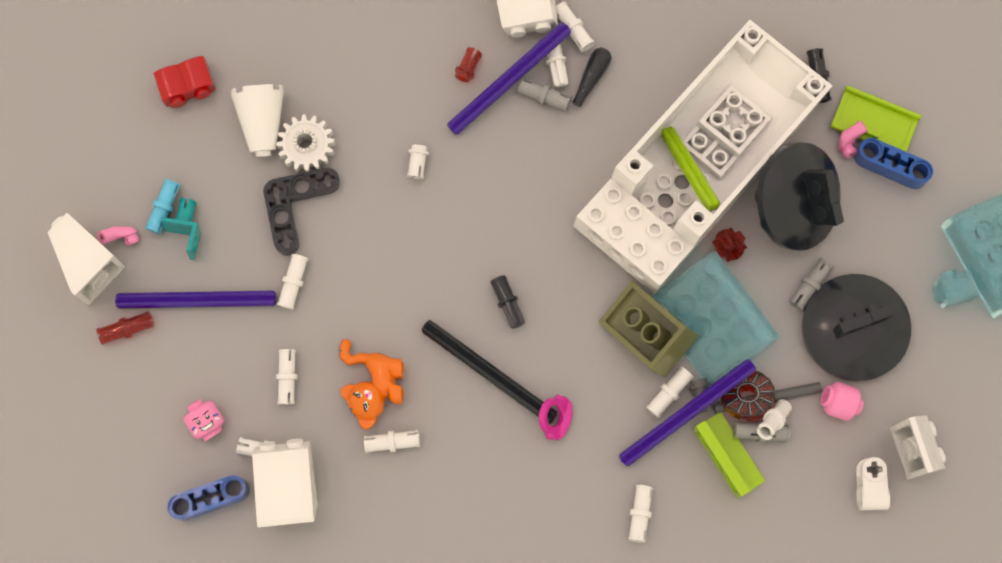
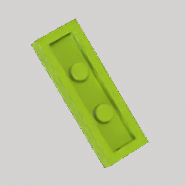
(729, 455)

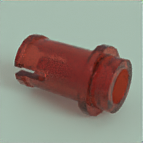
(466, 70)

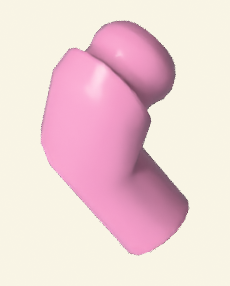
(848, 138)
(118, 232)

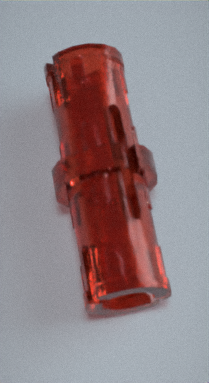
(125, 327)

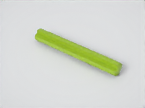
(690, 169)

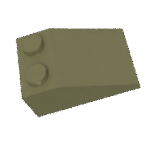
(648, 329)

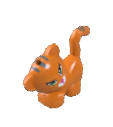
(368, 398)

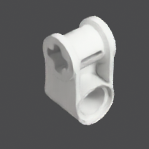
(872, 488)

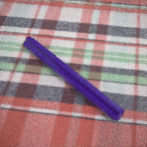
(509, 78)
(195, 299)
(687, 412)

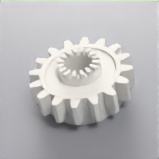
(299, 132)

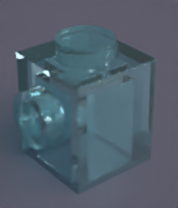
(955, 288)

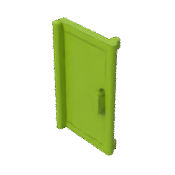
(883, 119)

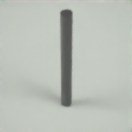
(785, 394)

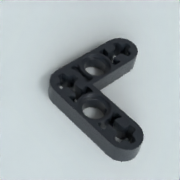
(289, 195)

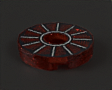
(753, 408)

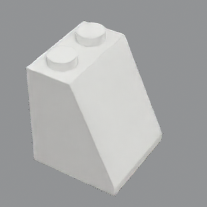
(527, 16)
(83, 259)
(284, 483)

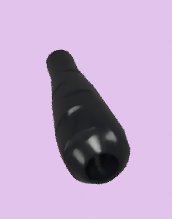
(593, 72)

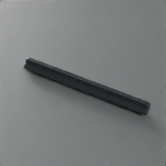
(486, 369)

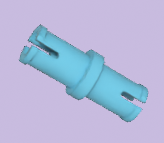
(162, 205)

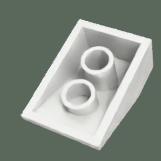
(917, 446)

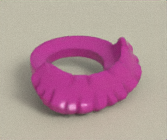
(565, 416)

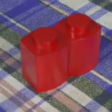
(184, 81)

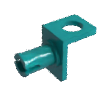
(184, 225)

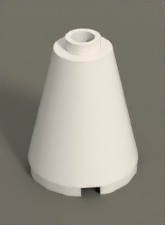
(259, 116)

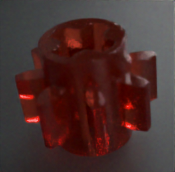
(729, 244)

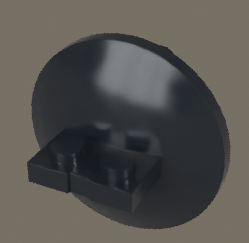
(799, 196)
(856, 327)

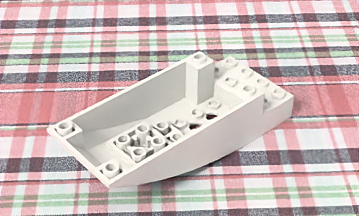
(731, 125)

